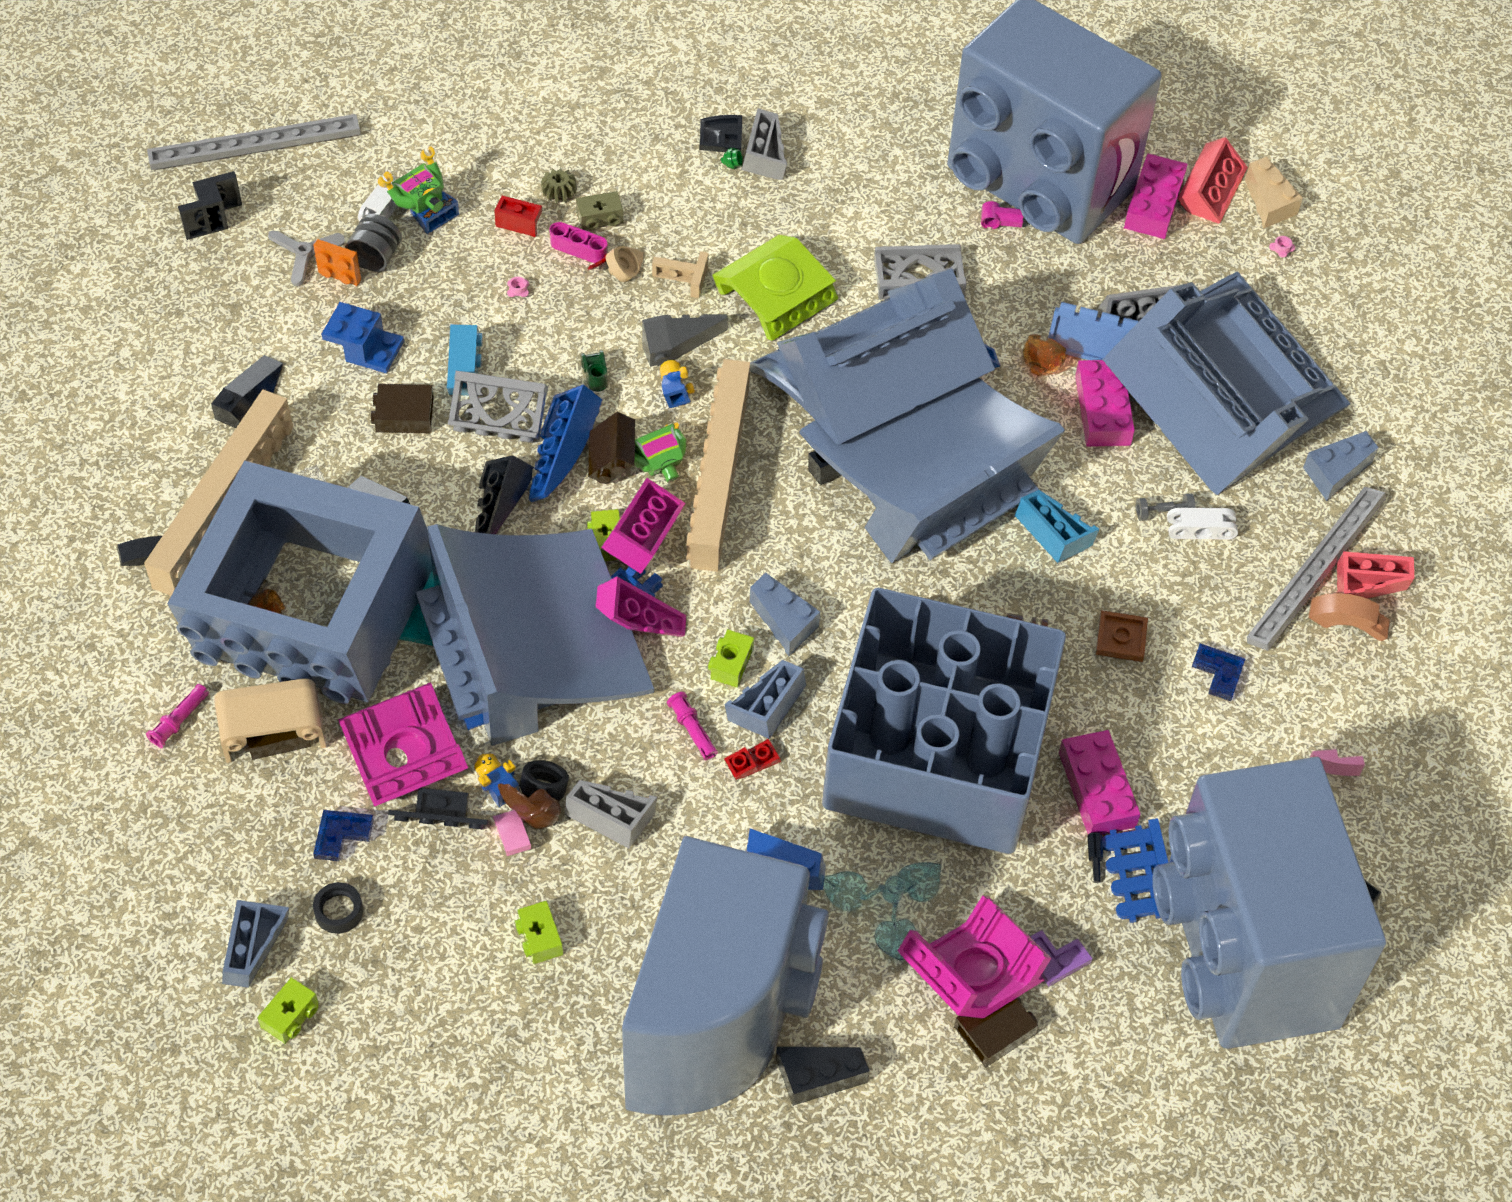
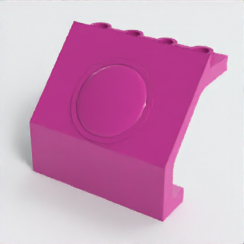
(408, 723)
(979, 962)

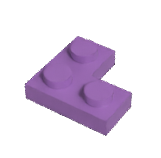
(1064, 960)

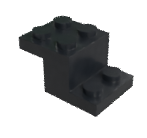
(208, 211)

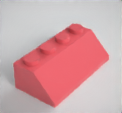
(1213, 181)

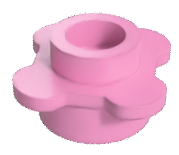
(1282, 246)
(518, 282)

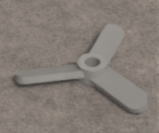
(303, 252)

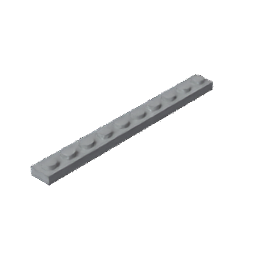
(253, 141)
(1315, 568)

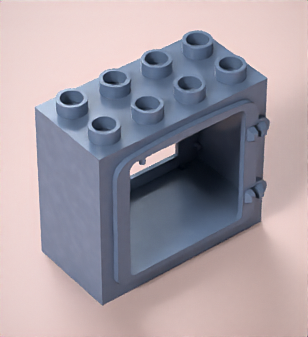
(243, 542)

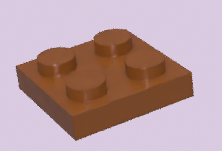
(1121, 636)

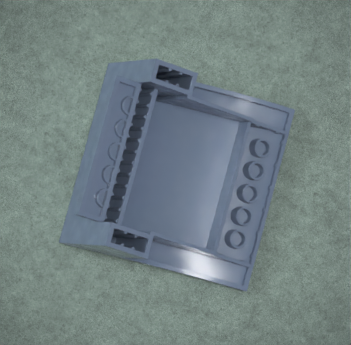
(882, 358)
(1223, 378)
(942, 467)
(524, 628)

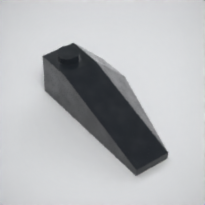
(503, 486)

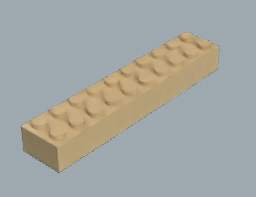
(252, 441)
(718, 465)

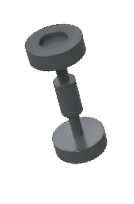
(1142, 507)

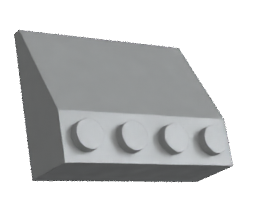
(1132, 304)

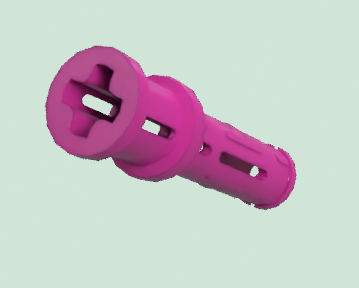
(688, 717)
(171, 723)

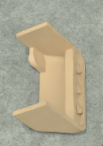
(268, 711)

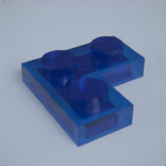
(1223, 665)
(336, 827)

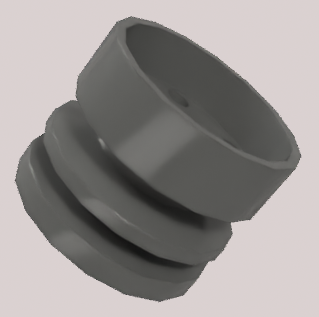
(374, 241)

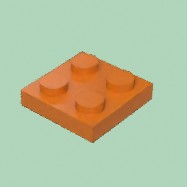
(337, 262)

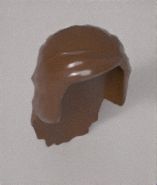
(537, 810)

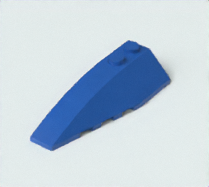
(564, 437)

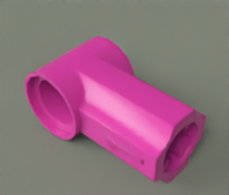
(994, 215)

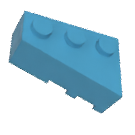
(463, 353)
(1053, 527)

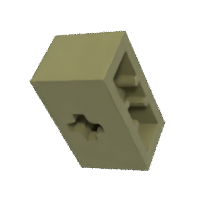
(599, 210)

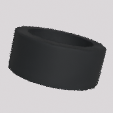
(545, 771)
(341, 925)

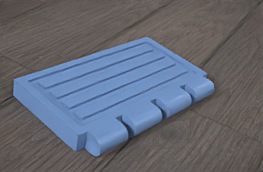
(1085, 333)

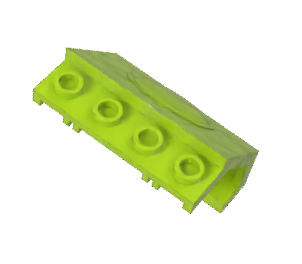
(779, 284)

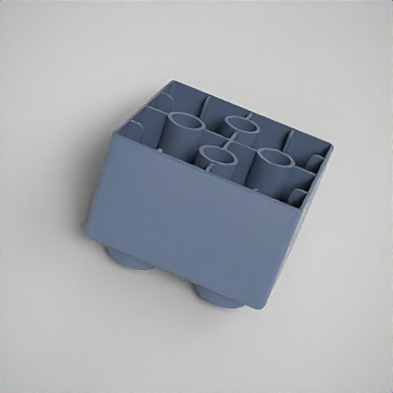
(718, 978)

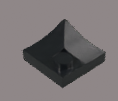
(720, 133)

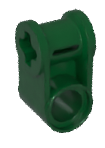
(595, 370)

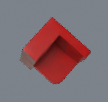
(517, 215)

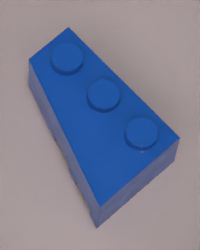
(783, 850)

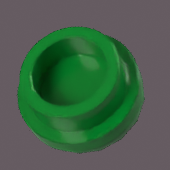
(732, 158)

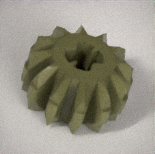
(558, 185)

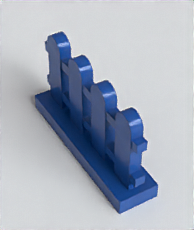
(1134, 862)

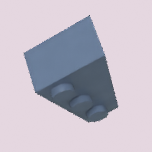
(784, 612)

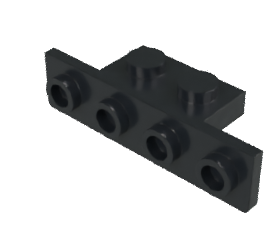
(441, 805)

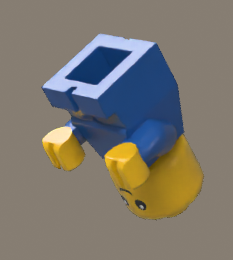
(673, 389)
(492, 773)

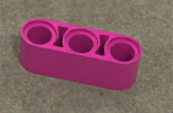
(577, 242)

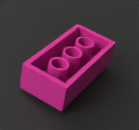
(1155, 196)
(1103, 405)
(643, 525)
(1099, 783)

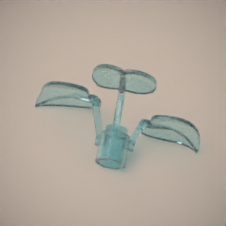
(918, 879)

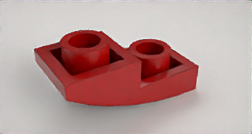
(747, 762)

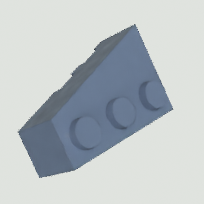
(1340, 462)
(768, 700)
(251, 939)

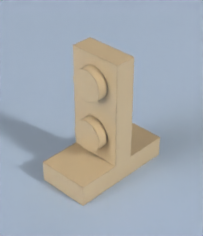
(683, 271)

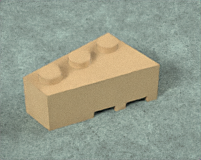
(1271, 192)

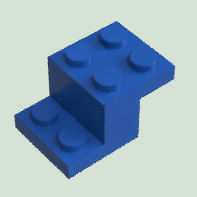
(362, 337)

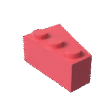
(1373, 574)

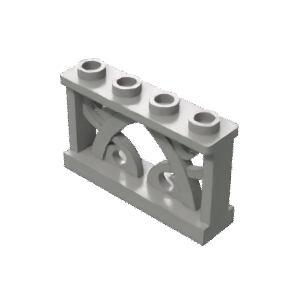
(907, 256)
(475, 383)

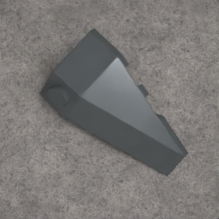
(671, 338)

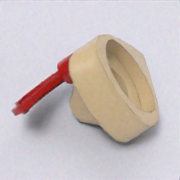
(622, 262)

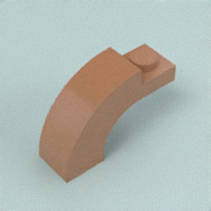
(1349, 610)

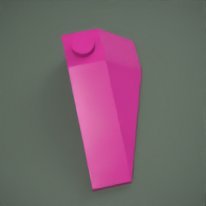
(638, 609)

